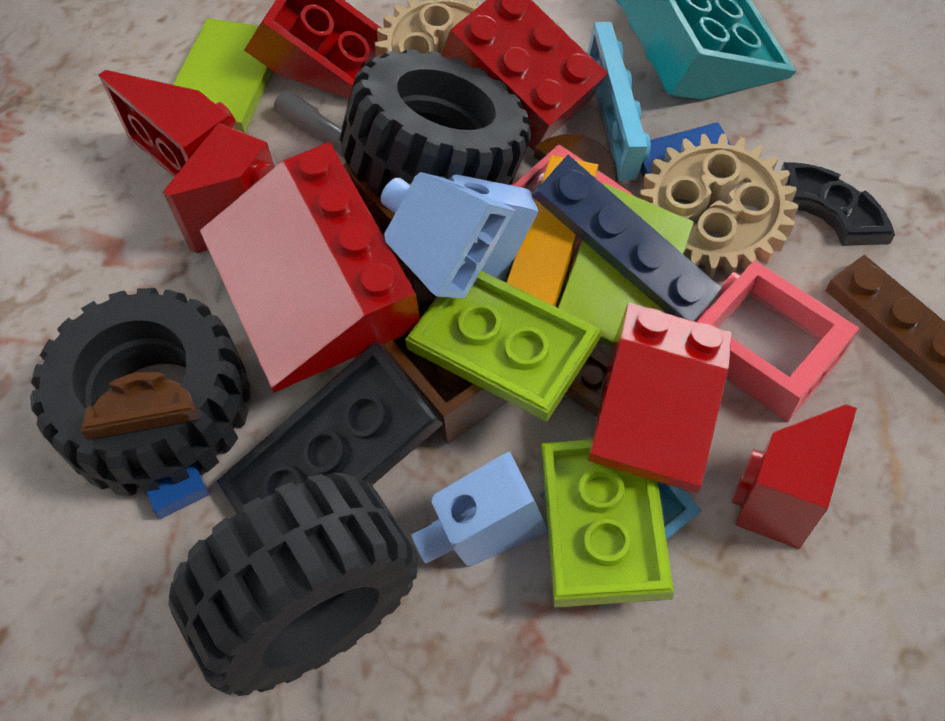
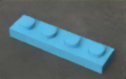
(617, 106)

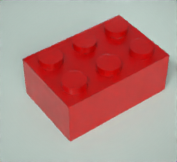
(529, 56)

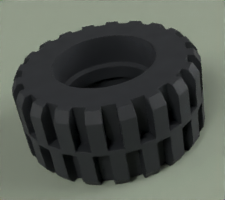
(433, 119)
(118, 341)
(291, 582)

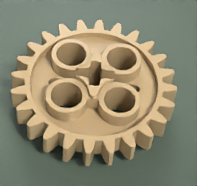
(421, 26)
(746, 232)

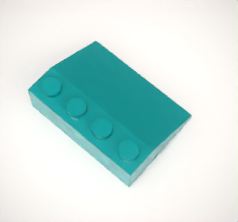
(707, 45)

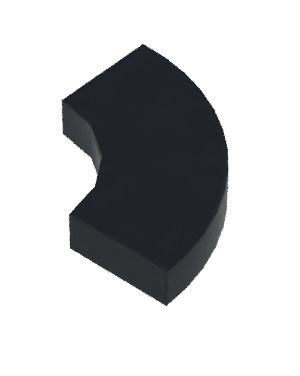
(851, 213)

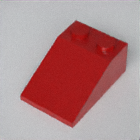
(315, 43)
(164, 117)
(661, 397)

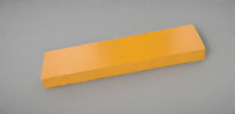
(546, 249)

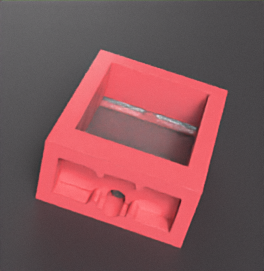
(779, 338)

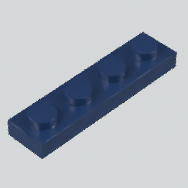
(626, 241)

